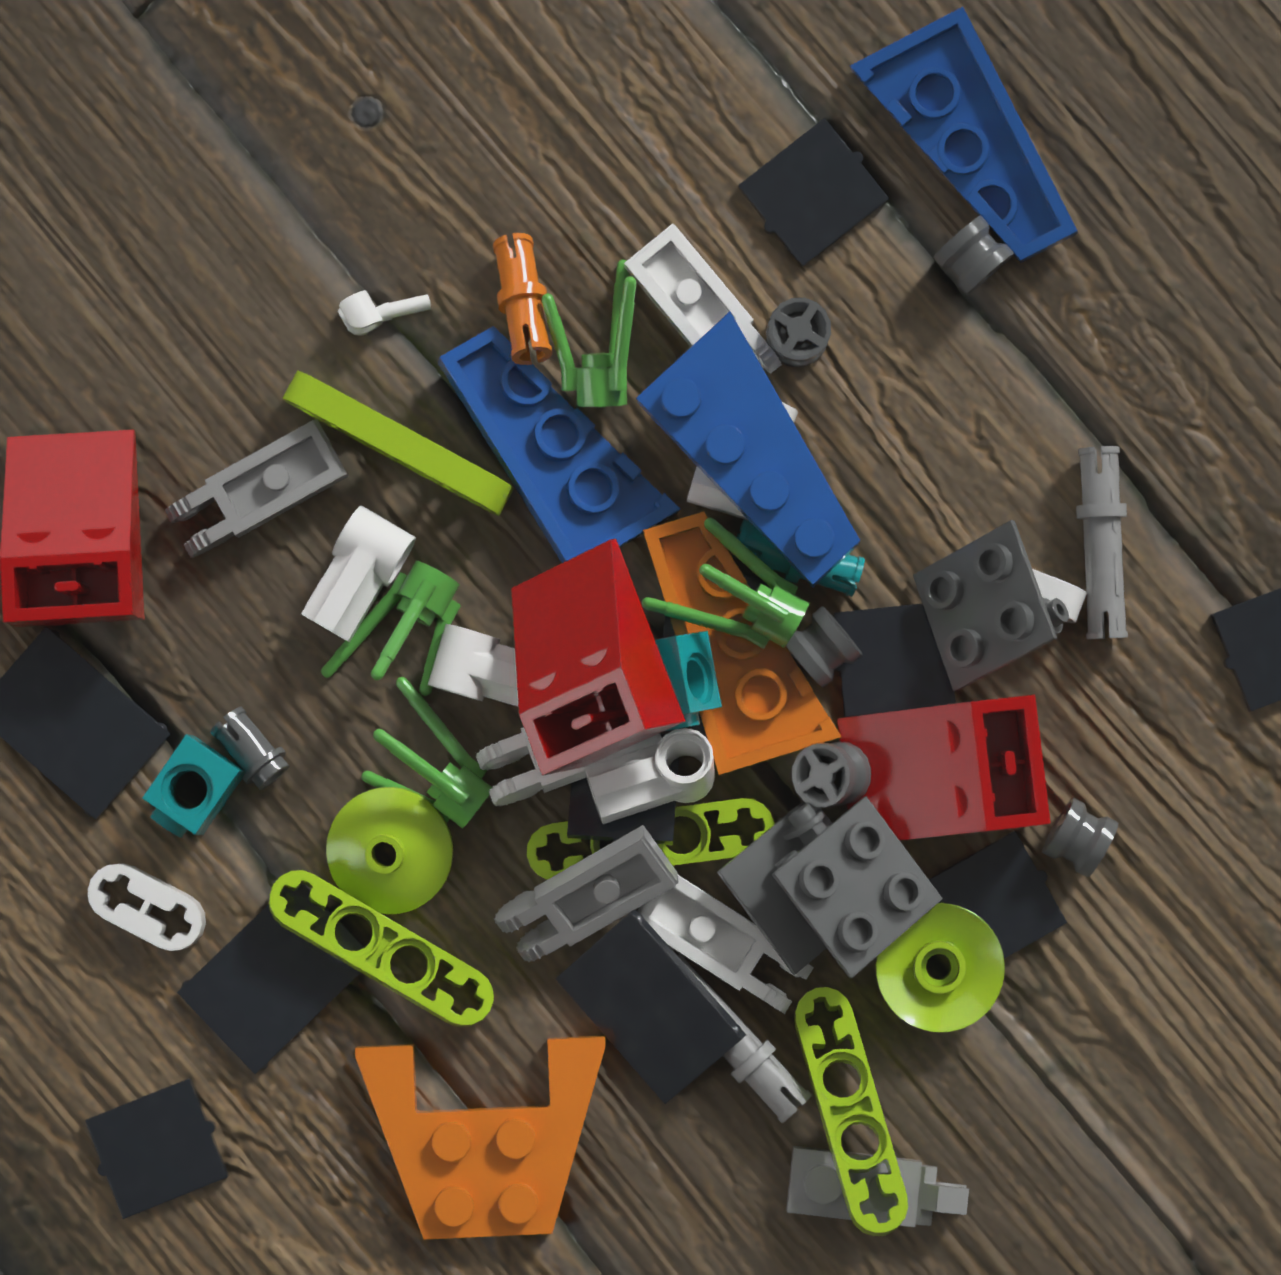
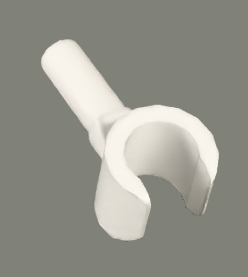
(363, 317)

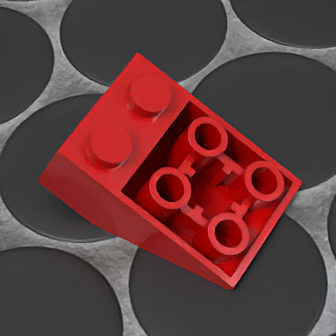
(71, 530)
(587, 663)
(954, 766)

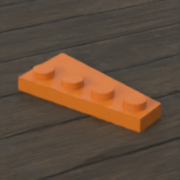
(762, 691)

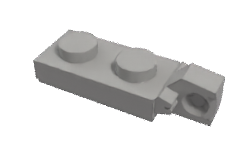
(817, 1190)

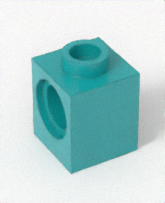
(691, 673)
(220, 777)

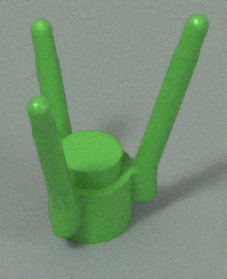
(602, 375)
(423, 596)
(772, 611)
(455, 790)

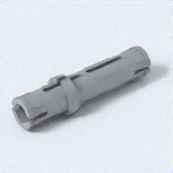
(1103, 541)
(759, 1068)

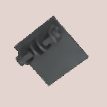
(987, 606)
(856, 886)
(763, 898)

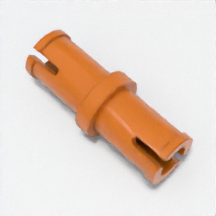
(521, 299)

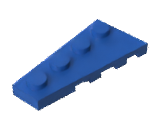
(963, 120)
(745, 442)
(551, 452)

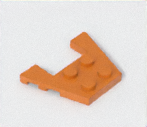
(483, 1166)

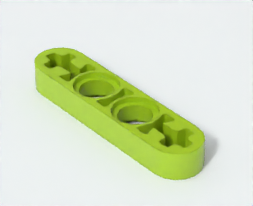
(398, 443)
(727, 813)
(385, 941)
(859, 1108)

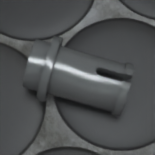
(250, 749)

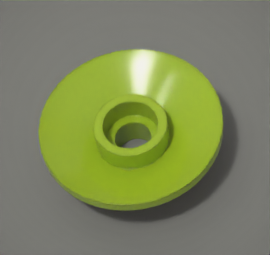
(415, 832)
(966, 989)

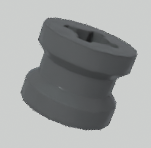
(973, 255)
(804, 322)
(823, 647)
(816, 775)
(1080, 837)

